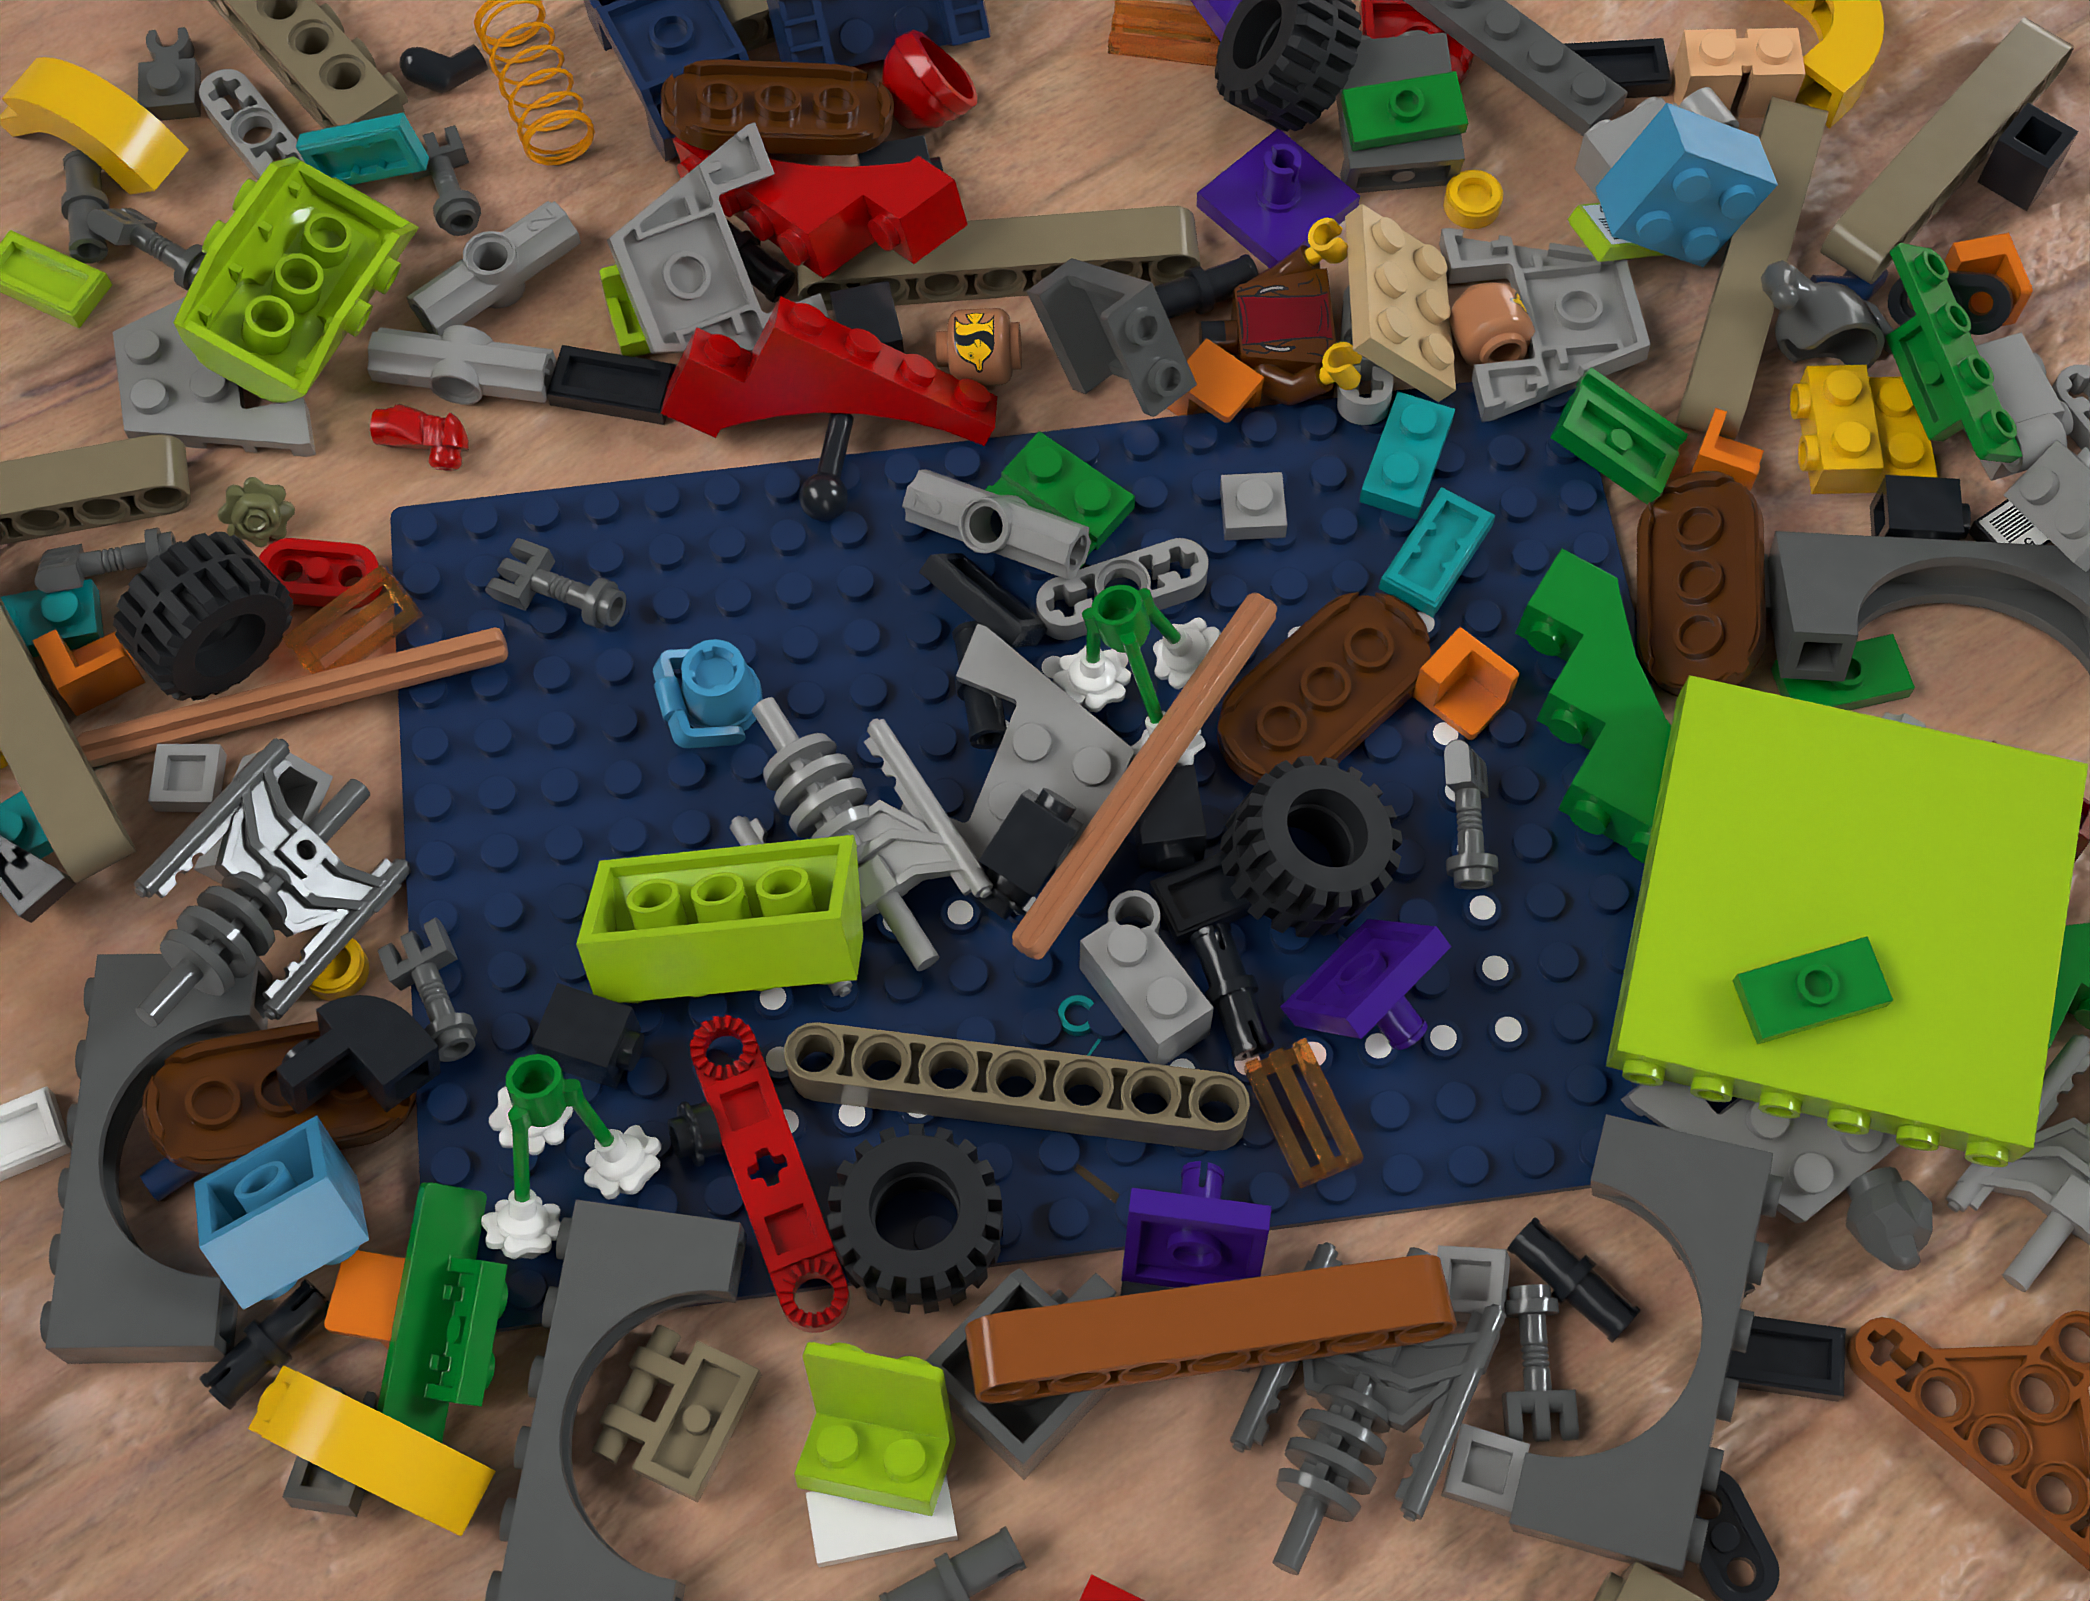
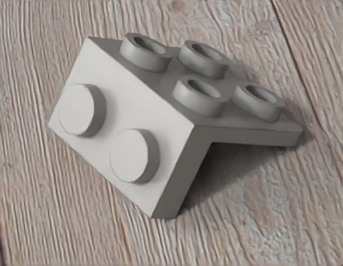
(2057, 500)

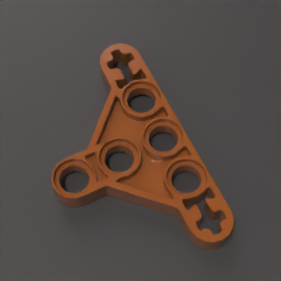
(1988, 1397)

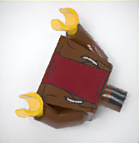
(1287, 324)

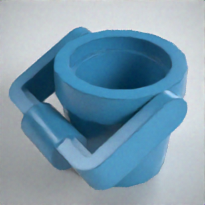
(713, 696)

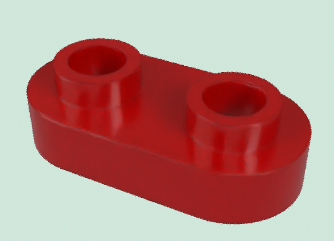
(323, 567)

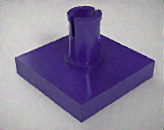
(1275, 198)
(1367, 983)
(1193, 1234)

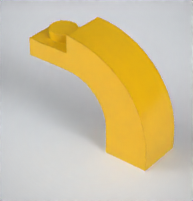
(1846, 51)
(96, 120)
(371, 1450)

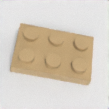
(1399, 303)

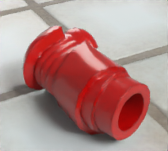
(415, 429)

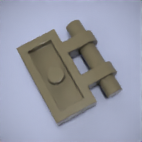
(695, 1420)

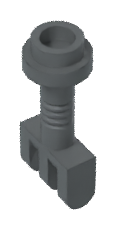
(455, 209)
(131, 227)
(69, 565)
(600, 602)
(1468, 779)
(450, 1030)
(1531, 1307)

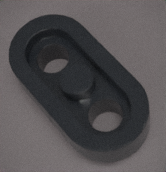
(1963, 286)
(1733, 1537)

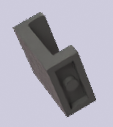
(1410, 163)
(1112, 326)

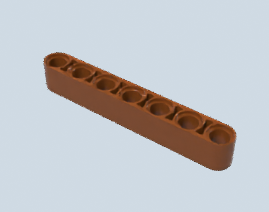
(1208, 1328)

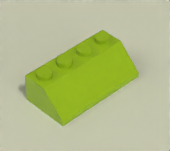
(724, 920)

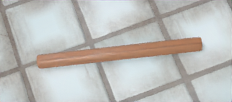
(294, 696)
(1143, 777)

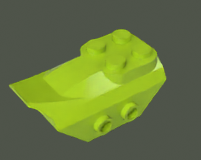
(289, 278)

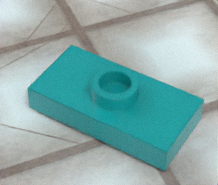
(365, 150)
(1437, 552)

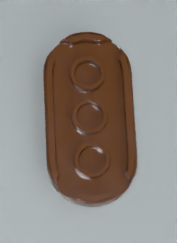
(792, 103)
(1701, 582)
(1324, 685)
(226, 1100)

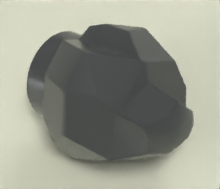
(1889, 1217)

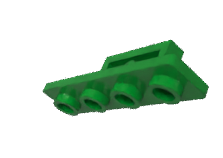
(1942, 364)
(443, 1313)

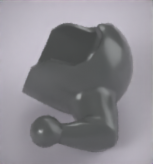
(1823, 318)

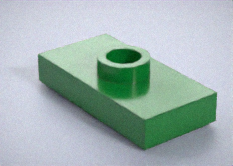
(1404, 111)
(1873, 678)
(1812, 990)

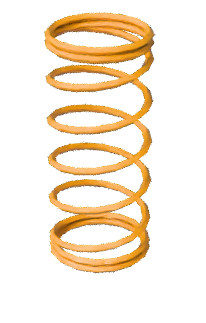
(573, 151)

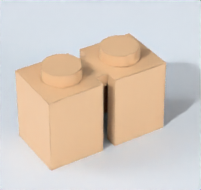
(1764, 59)

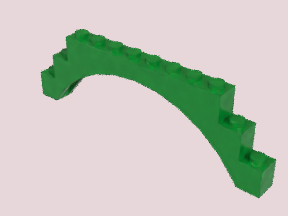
(1613, 712)

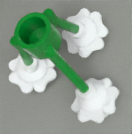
(1122, 621)
(534, 1112)

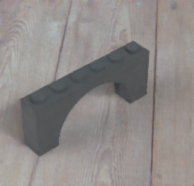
(1839, 583)
(614, 1276)
(106, 1291)
(1646, 1492)

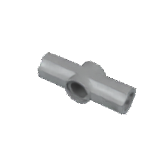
(476, 285)
(460, 364)
(1026, 534)

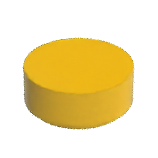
(1473, 199)
(343, 975)

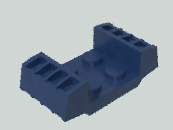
(867, 29)
(658, 41)

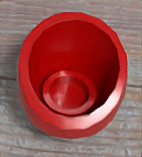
(926, 83)

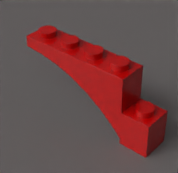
(838, 211)
(819, 367)

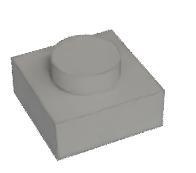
(1253, 506)
(186, 777)
(1475, 1278)
(1484, 1470)

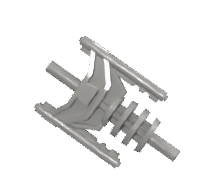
(892, 846)
(2049, 1176)

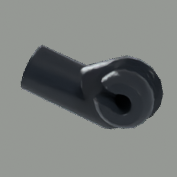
(440, 71)

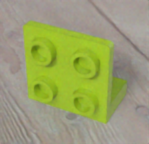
(877, 1428)

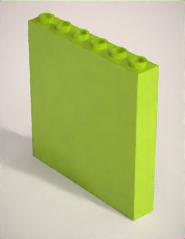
(1833, 826)

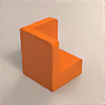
(1996, 256)
(1222, 384)
(1727, 455)
(89, 673)
(1465, 684)
(365, 1297)

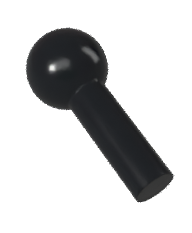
(824, 494)

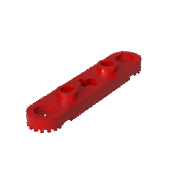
(784, 1214)

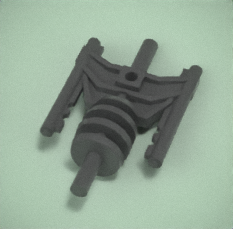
(273, 880)
(1362, 1396)

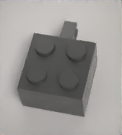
(1022, 1429)

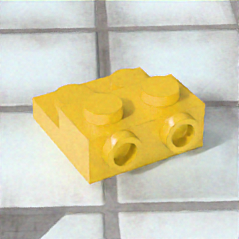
(1857, 430)

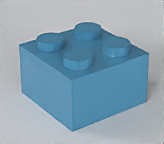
(1685, 185)
(280, 1213)

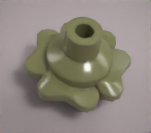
(256, 511)

